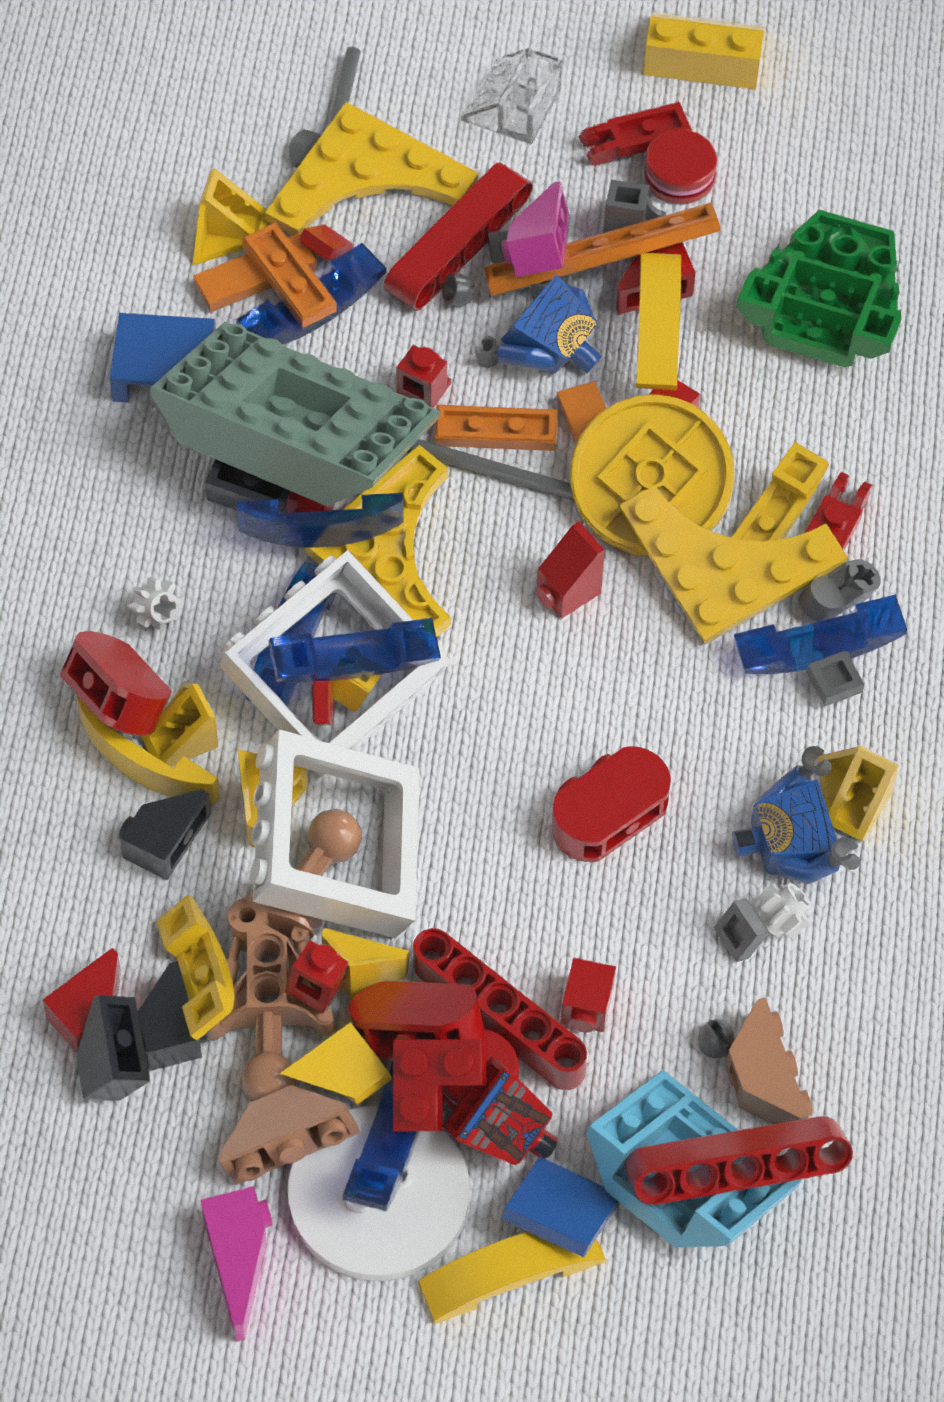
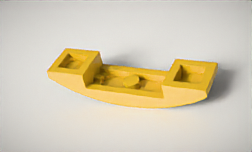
(659, 321)
(785, 496)
(142, 765)
(201, 963)
(498, 1269)

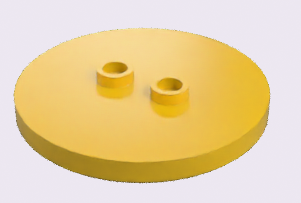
(645, 445)

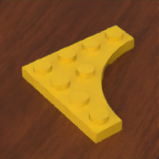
(363, 159)
(391, 554)
(723, 577)

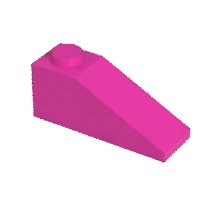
(539, 234)
(238, 1244)

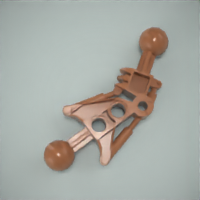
(264, 932)

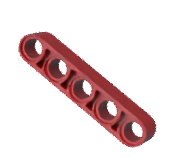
(457, 236)
(520, 1018)
(719, 1151)

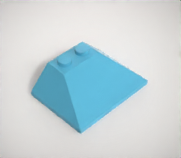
(669, 1113)

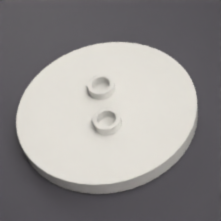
(373, 1242)

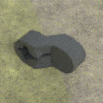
(856, 583)

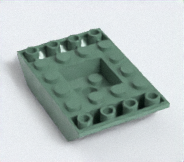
(288, 415)

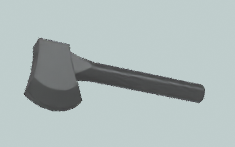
(305, 139)

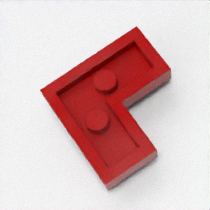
(420, 1072)

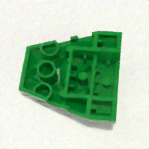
(828, 291)

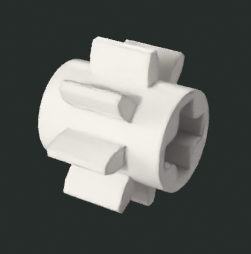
(155, 603)
(784, 909)

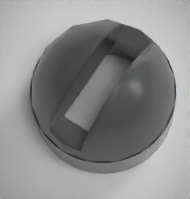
(457, 290)
(708, 1041)

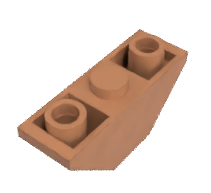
(765, 1072)
(283, 1131)

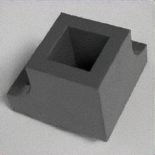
(628, 205)

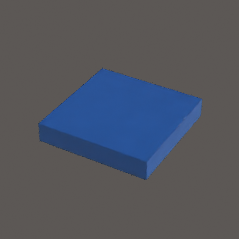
(560, 1207)

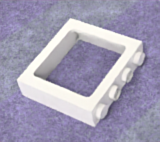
(371, 602)
(320, 897)

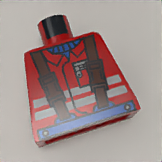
(502, 1118)

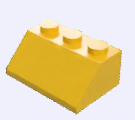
(703, 50)

